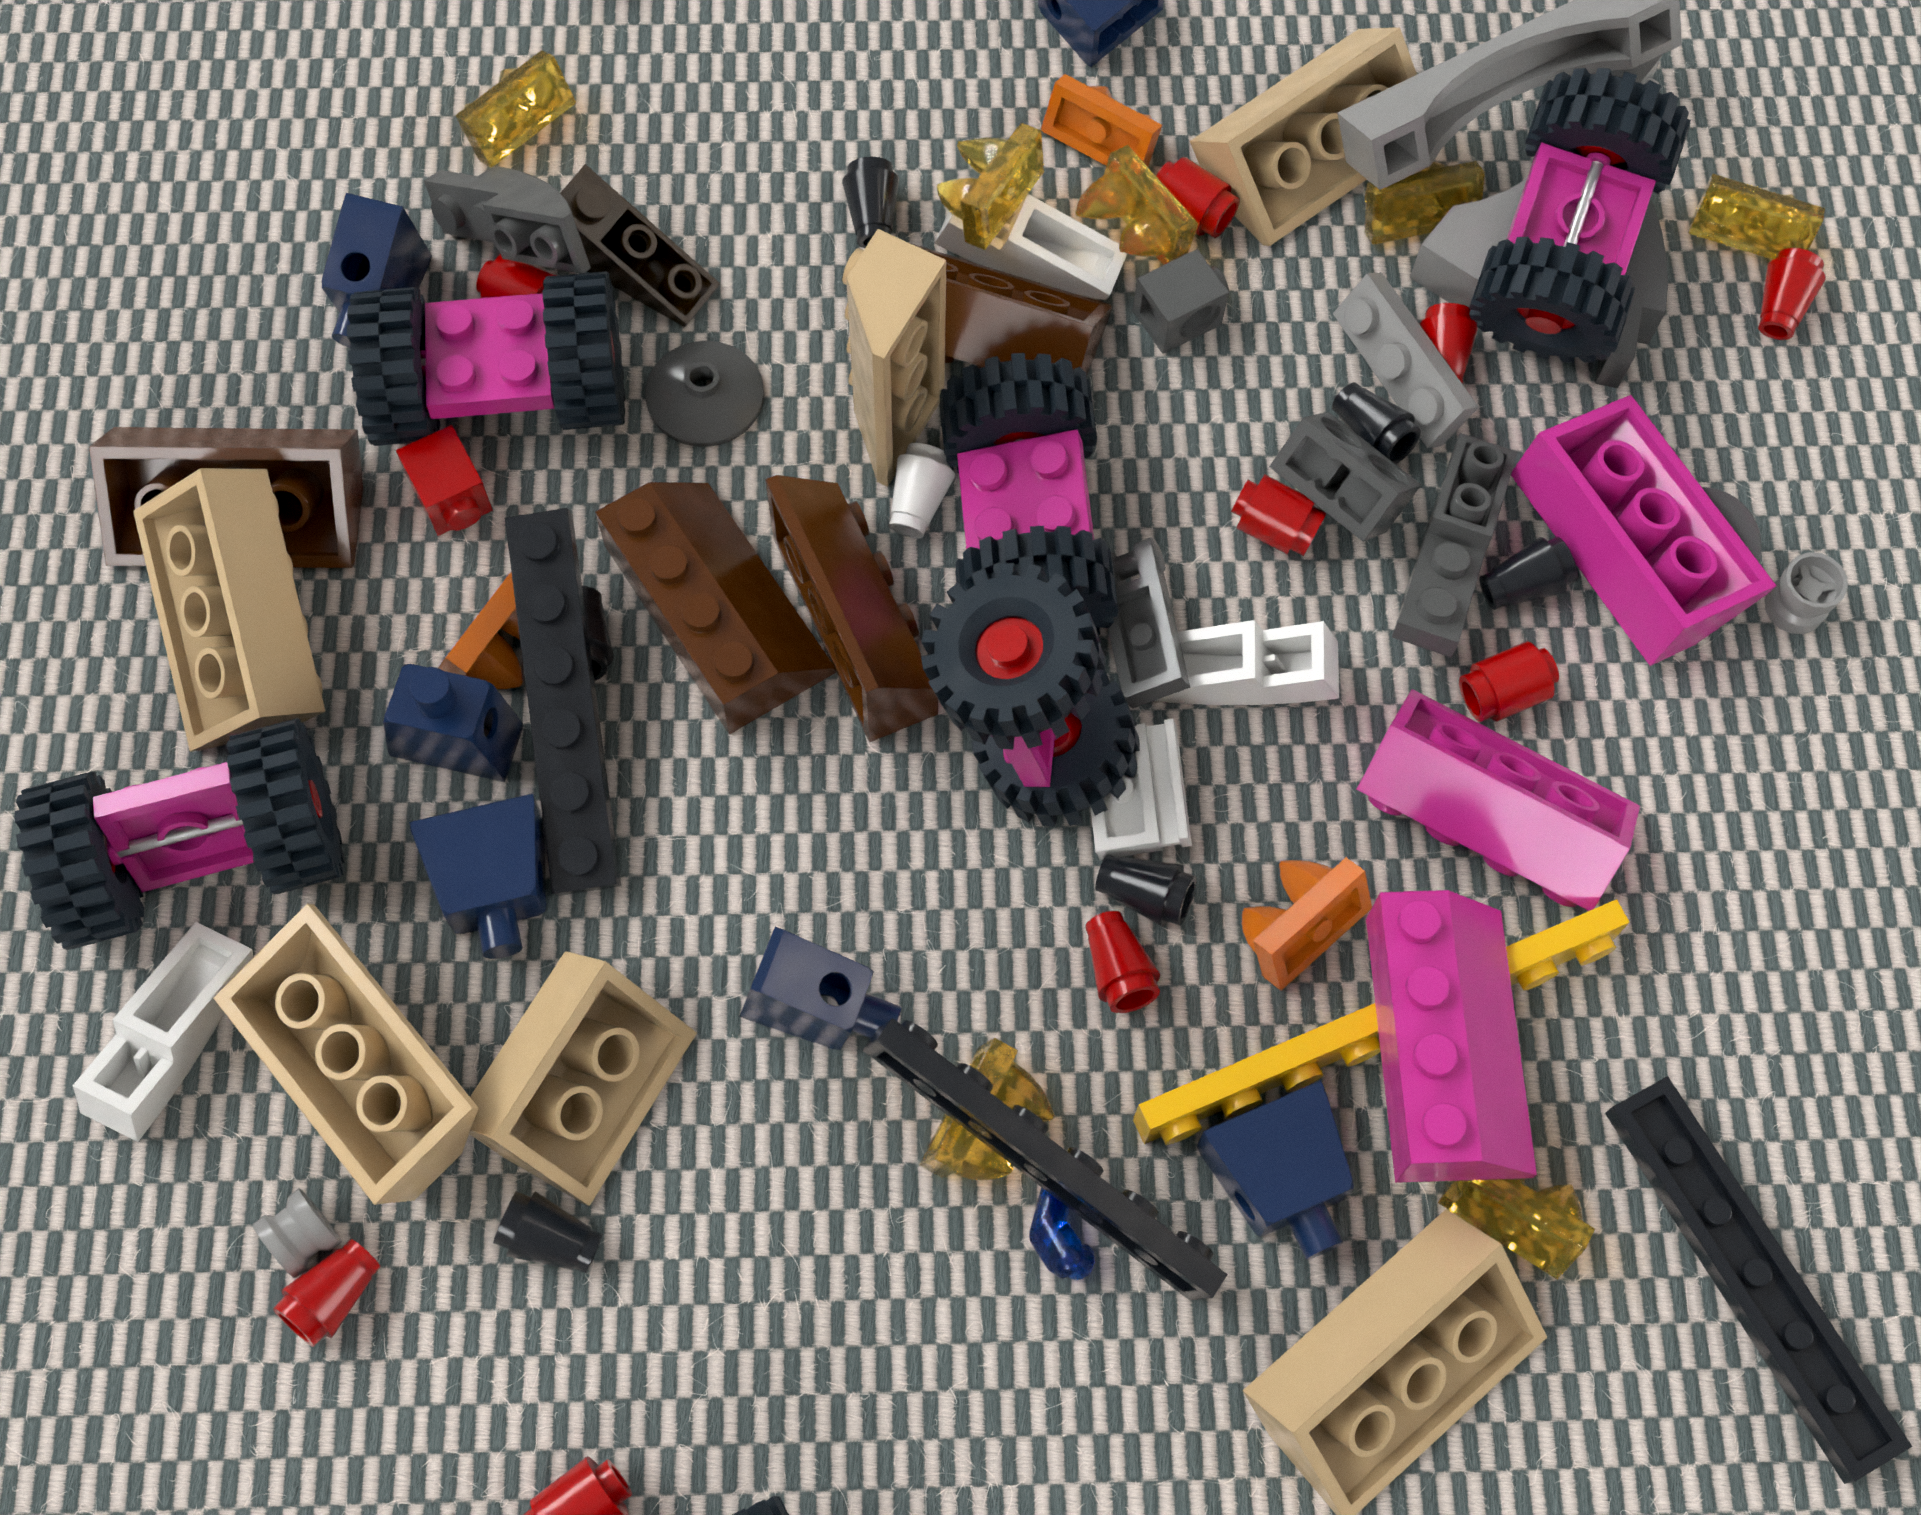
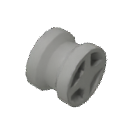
(296, 1233)

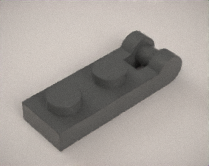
(1145, 630)

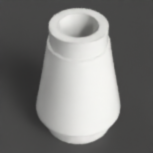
(919, 488)

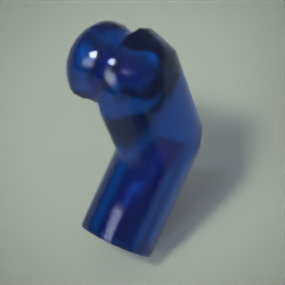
(1056, 1240)

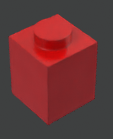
(445, 481)

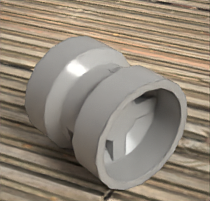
(1806, 593)

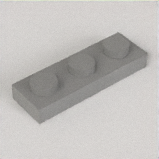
(1405, 359)

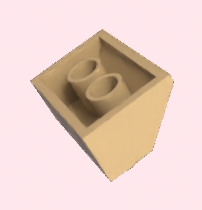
(578, 1076)

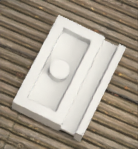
(1154, 804)

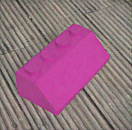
(1640, 528)
(1501, 801)
(1448, 1039)

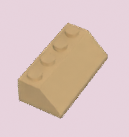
(1287, 143)
(894, 344)
(228, 605)
(350, 1060)
(1397, 1362)

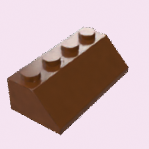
(1007, 314)
(309, 470)
(712, 599)
(851, 603)

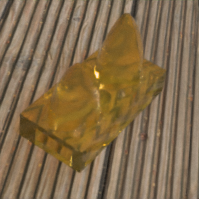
(515, 108)
(1007, 175)
(1420, 200)
(1153, 216)
(1754, 218)
(961, 1153)
(1535, 1225)

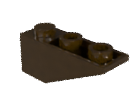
(635, 251)

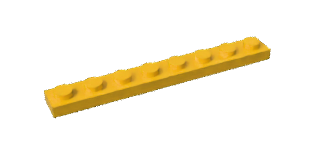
(1356, 1035)

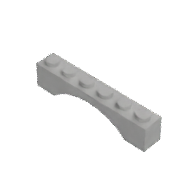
(1413, 120)
(1458, 246)

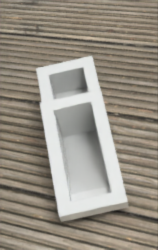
(1044, 248)
(1258, 666)
(160, 1033)

